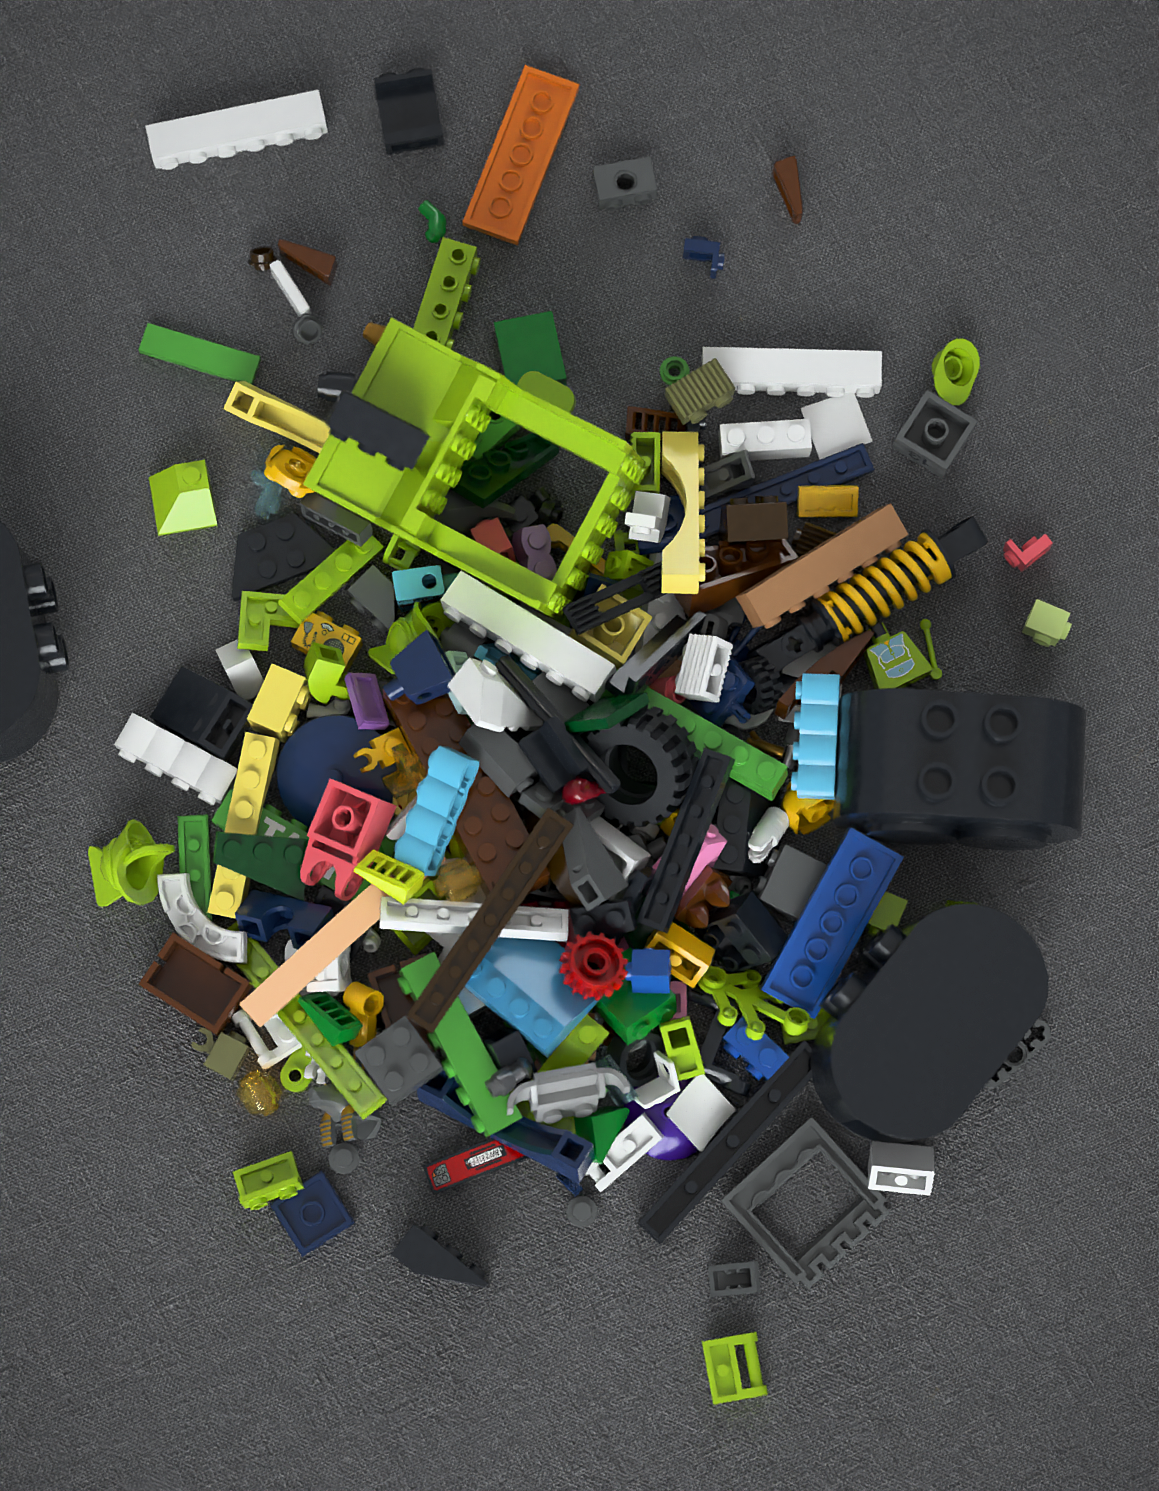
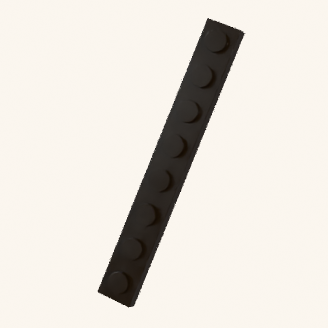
(489, 920)

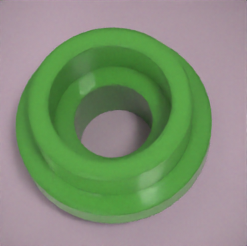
(673, 362)

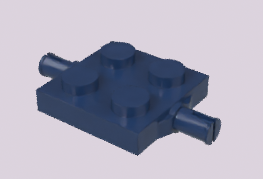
(735, 688)

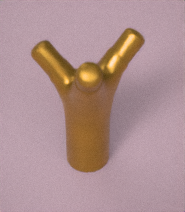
(764, 746)

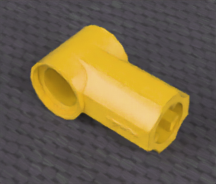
(365, 1005)

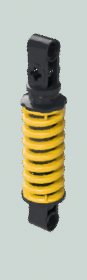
(879, 587)

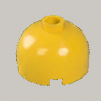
(805, 814)

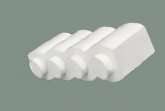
(176, 758)

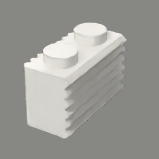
(703, 668)

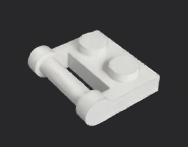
(279, 1032)

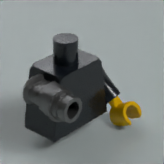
(510, 1060)

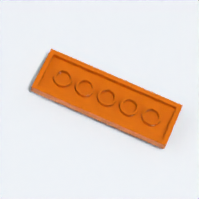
(521, 155)

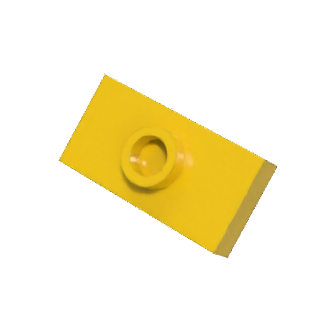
(827, 501)

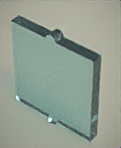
(615, 1092)

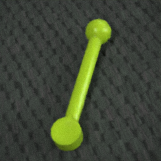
(925, 624)

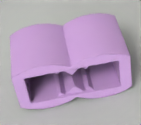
(532, 550)

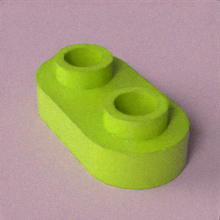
(296, 1062)

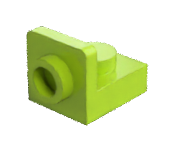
(625, 564)

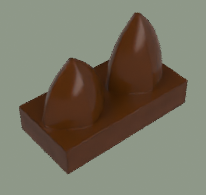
(707, 891)

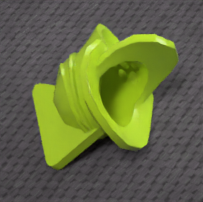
(408, 629)
(128, 866)

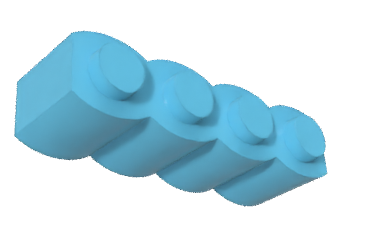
(818, 736)
(438, 806)

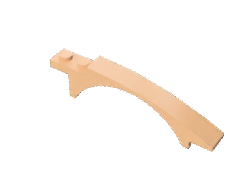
(315, 955)

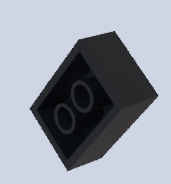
(376, 431)

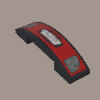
(470, 1164)

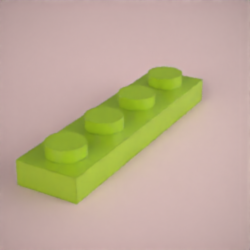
(328, 578)

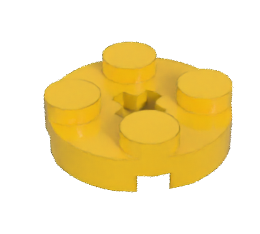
(290, 469)

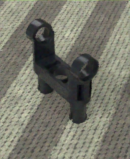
(712, 1041)

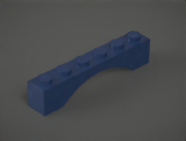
(545, 1144)

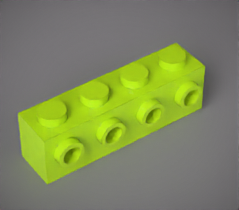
(447, 291)

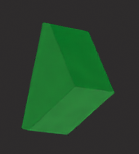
(601, 1128)

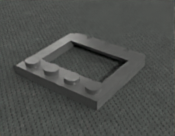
(780, 1167)

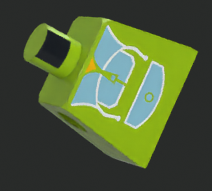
(894, 660)

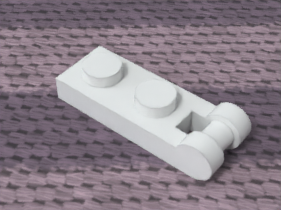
(626, 1150)

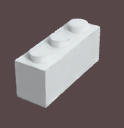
(766, 439)

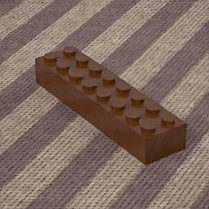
(489, 825)

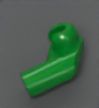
(436, 220)

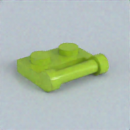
(724, 1370)

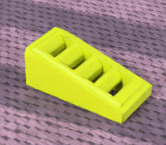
(393, 887)

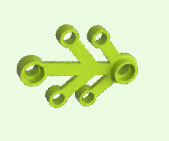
(720, 984)

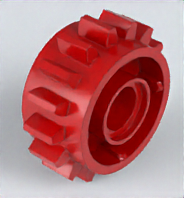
(583, 978)

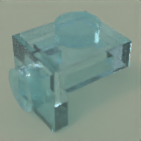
(269, 499)

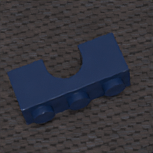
(267, 913)

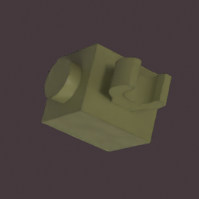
(225, 1054)

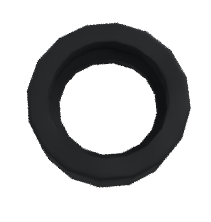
(647, 1069)

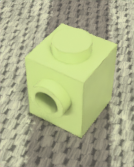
(1047, 624)

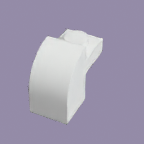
(648, 516)

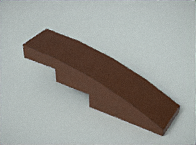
(837, 662)

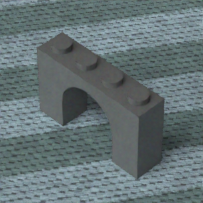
(502, 756)

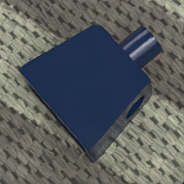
(420, 671)

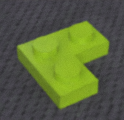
(257, 614)

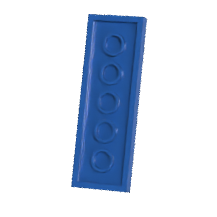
(831, 922)

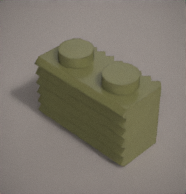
(699, 392)

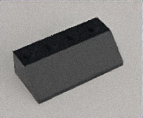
(736, 818)

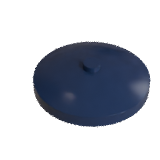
(324, 752)

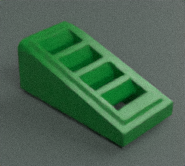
(337, 1029)

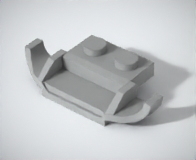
(566, 1091)

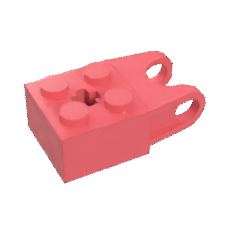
(343, 834)

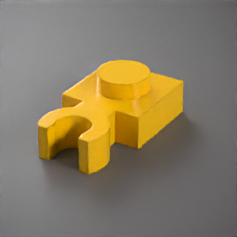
(381, 750)

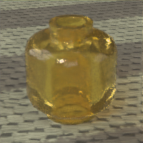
(457, 880)
(259, 1092)

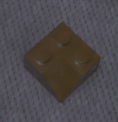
(753, 520)

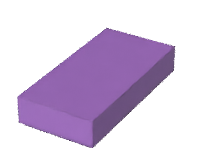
(366, 701)

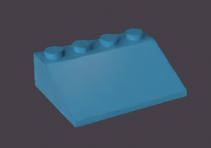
(525, 989)

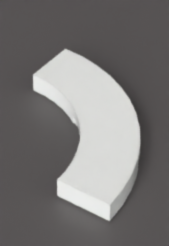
(193, 924)

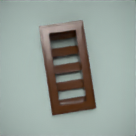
(787, 180)
(313, 261)
(651, 414)

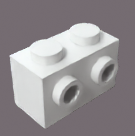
(901, 1168)

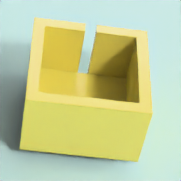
(279, 703)

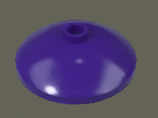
(675, 1143)

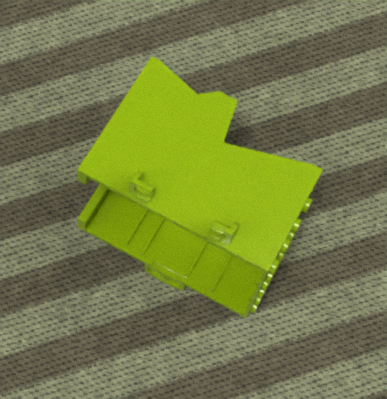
(452, 403)

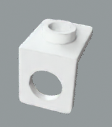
(661, 1087)

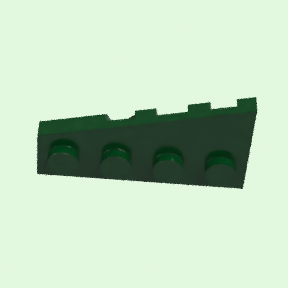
(503, 469)

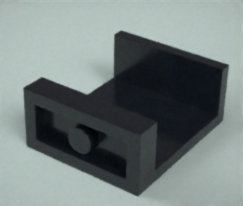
(408, 111)

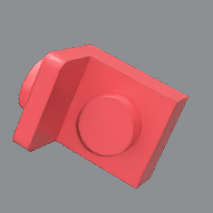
(1032, 551)

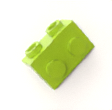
(268, 1181)

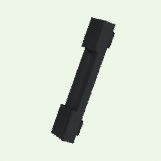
(585, 615)

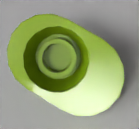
(955, 370)

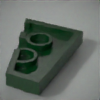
(264, 859)

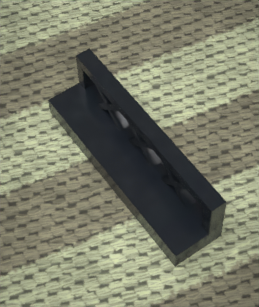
(655, 656)

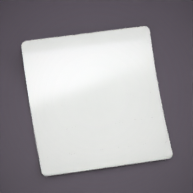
(700, 1111)

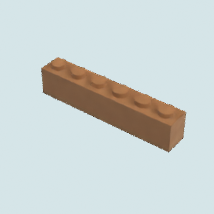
(821, 566)

